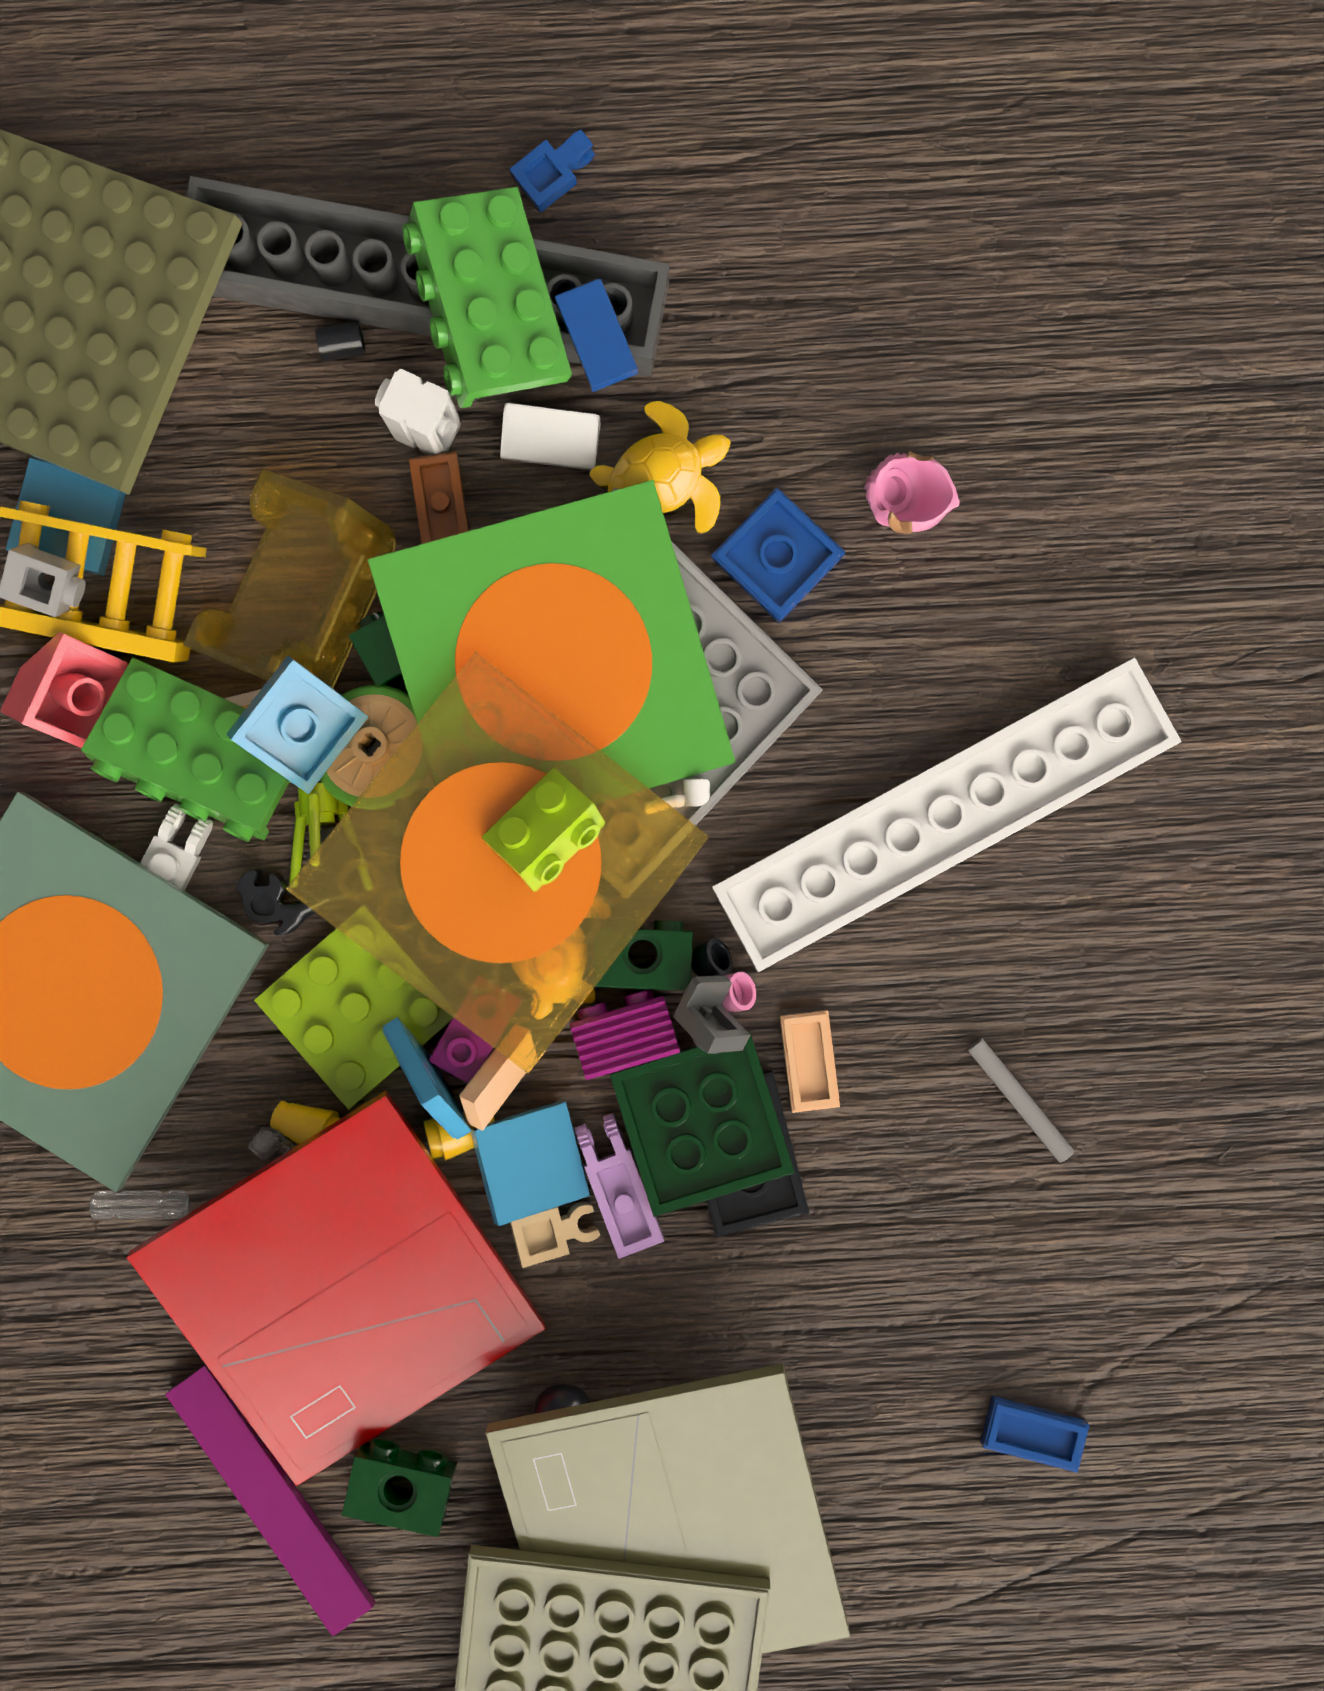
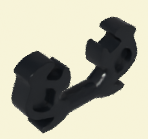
(266, 901)

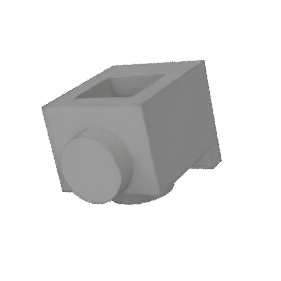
(26, 585)

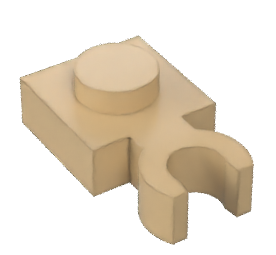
(545, 1233)

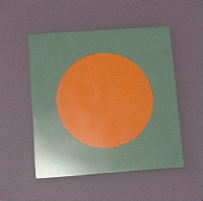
(102, 990)

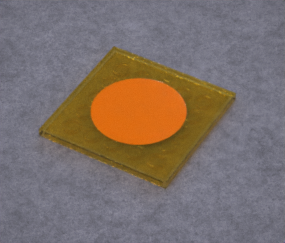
(447, 912)

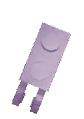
(619, 1191)

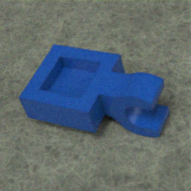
(548, 173)

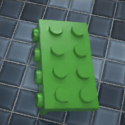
(485, 294)
(177, 747)

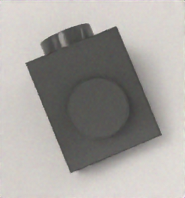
(706, 1019)

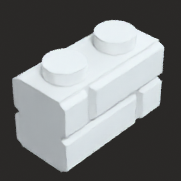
(418, 413)

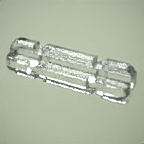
(139, 1204)

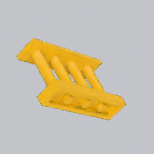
(113, 629)

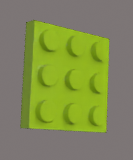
(336, 1010)

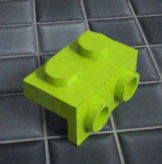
(545, 829)

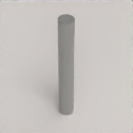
(1021, 1100)

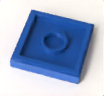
(778, 555)

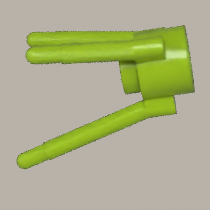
(313, 811)

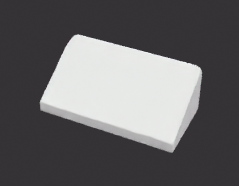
(550, 436)

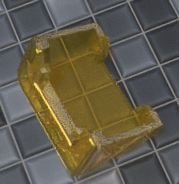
(301, 585)

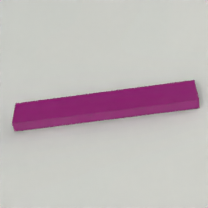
(271, 1501)

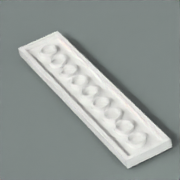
(946, 814)

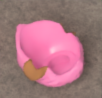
(910, 492)

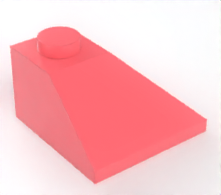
(64, 689)

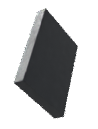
(764, 1202)

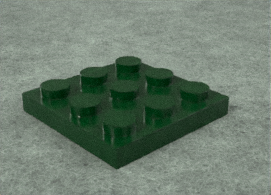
(701, 1126)

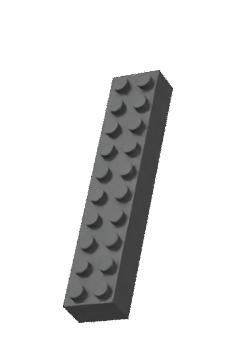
(356, 267)

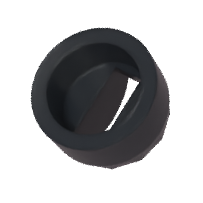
(711, 959)

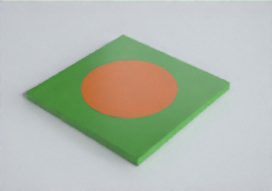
(579, 615)

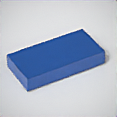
(596, 335)
(1034, 1434)

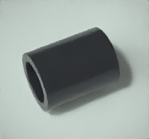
(340, 341)

